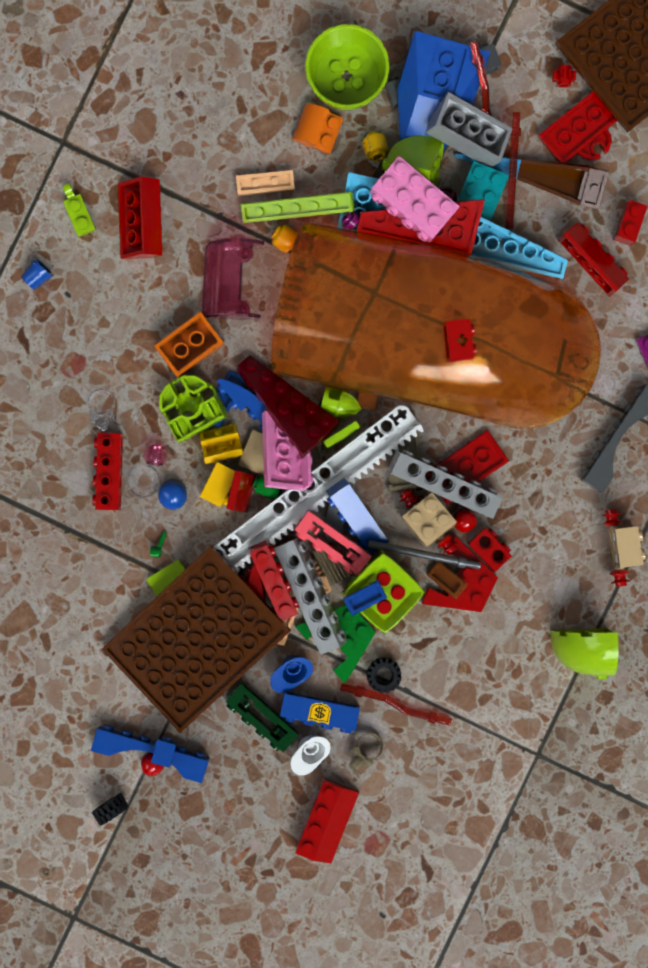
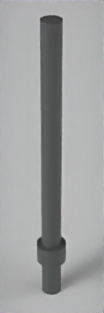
(459, 561)

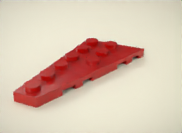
(455, 235)

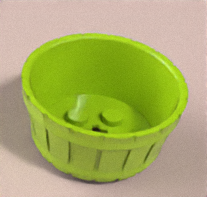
(349, 50)

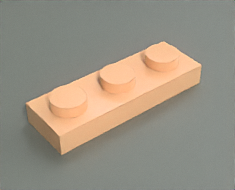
(265, 183)

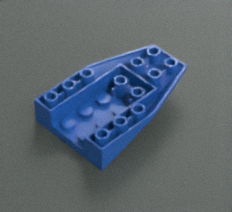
(429, 72)

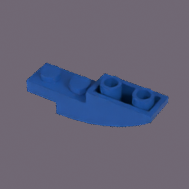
(242, 398)

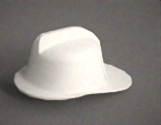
(310, 754)

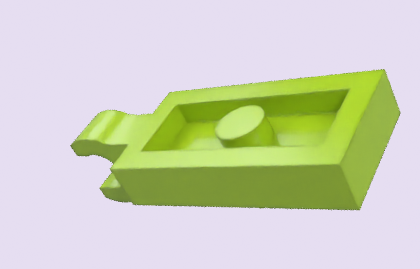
(78, 212)

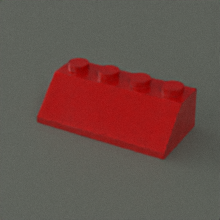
(140, 218)
(594, 259)
(326, 821)

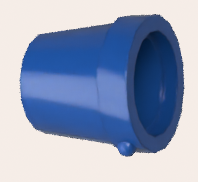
(36, 274)

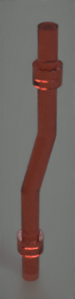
(478, 62)
(432, 717)

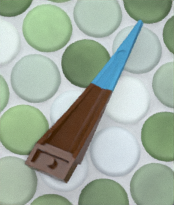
(570, 181)

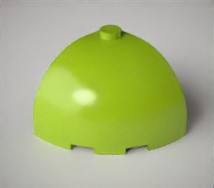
(421, 152)
(587, 650)

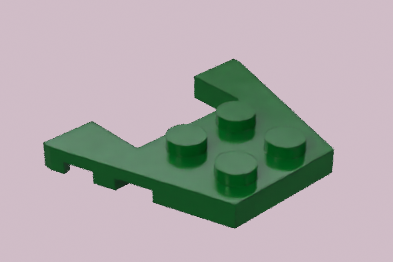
(358, 637)

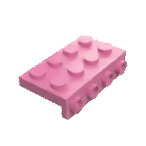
(413, 200)
(282, 461)

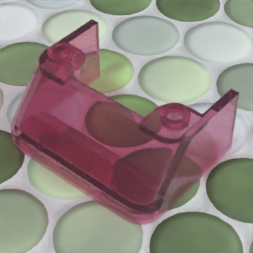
(224, 278)

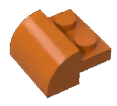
(317, 128)

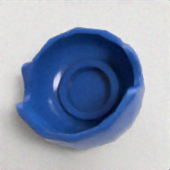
(172, 494)

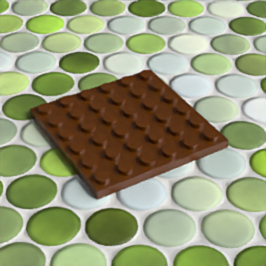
(612, 57)

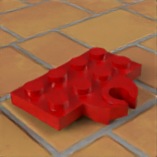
(580, 130)

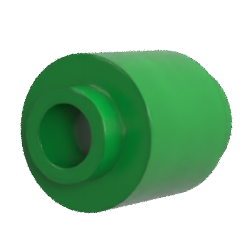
(265, 491)

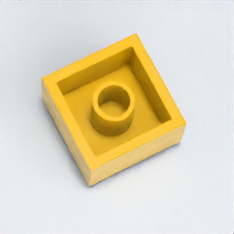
(218, 485)

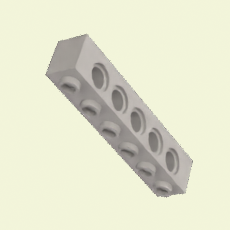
(399, 468)
(309, 606)

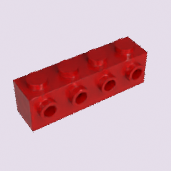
(108, 472)
(271, 576)

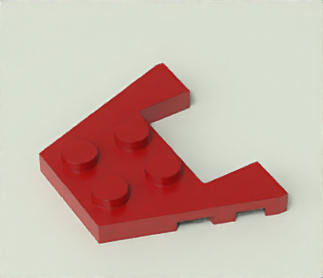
(475, 594)

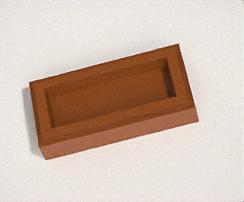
(447, 579)

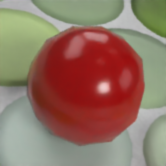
(465, 520)
(149, 768)

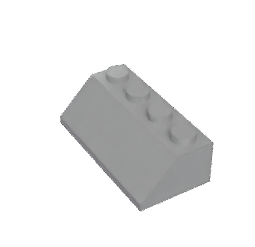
(469, 130)

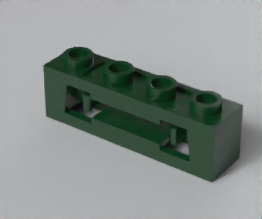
(262, 729)

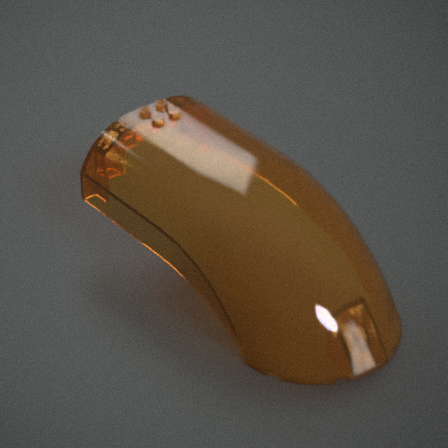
(372, 316)

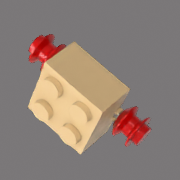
(429, 521)
(624, 545)

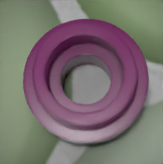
(350, 220)

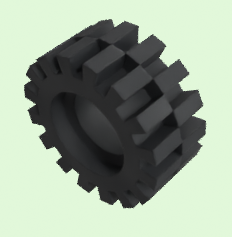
(383, 663)
(110, 809)

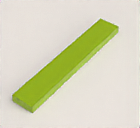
(297, 207)

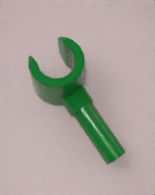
(157, 551)

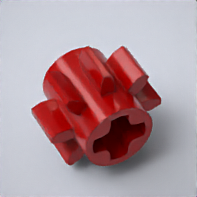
(564, 76)

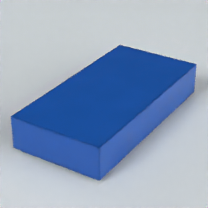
(365, 598)

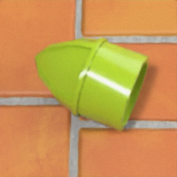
(339, 403)

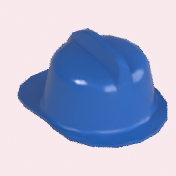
(291, 673)

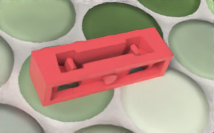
(358, 561)

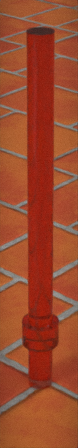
(516, 132)

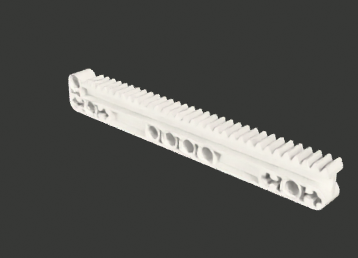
(345, 464)

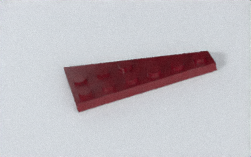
(291, 410)

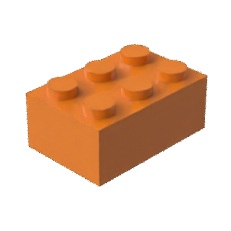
(189, 345)

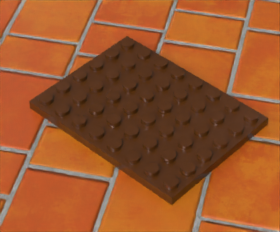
(196, 639)

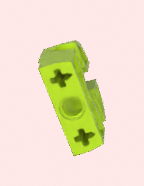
(212, 409)

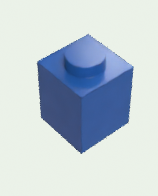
(164, 752)

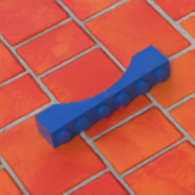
(109, 742)

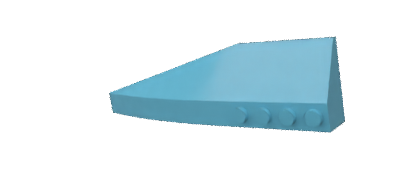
(490, 242)

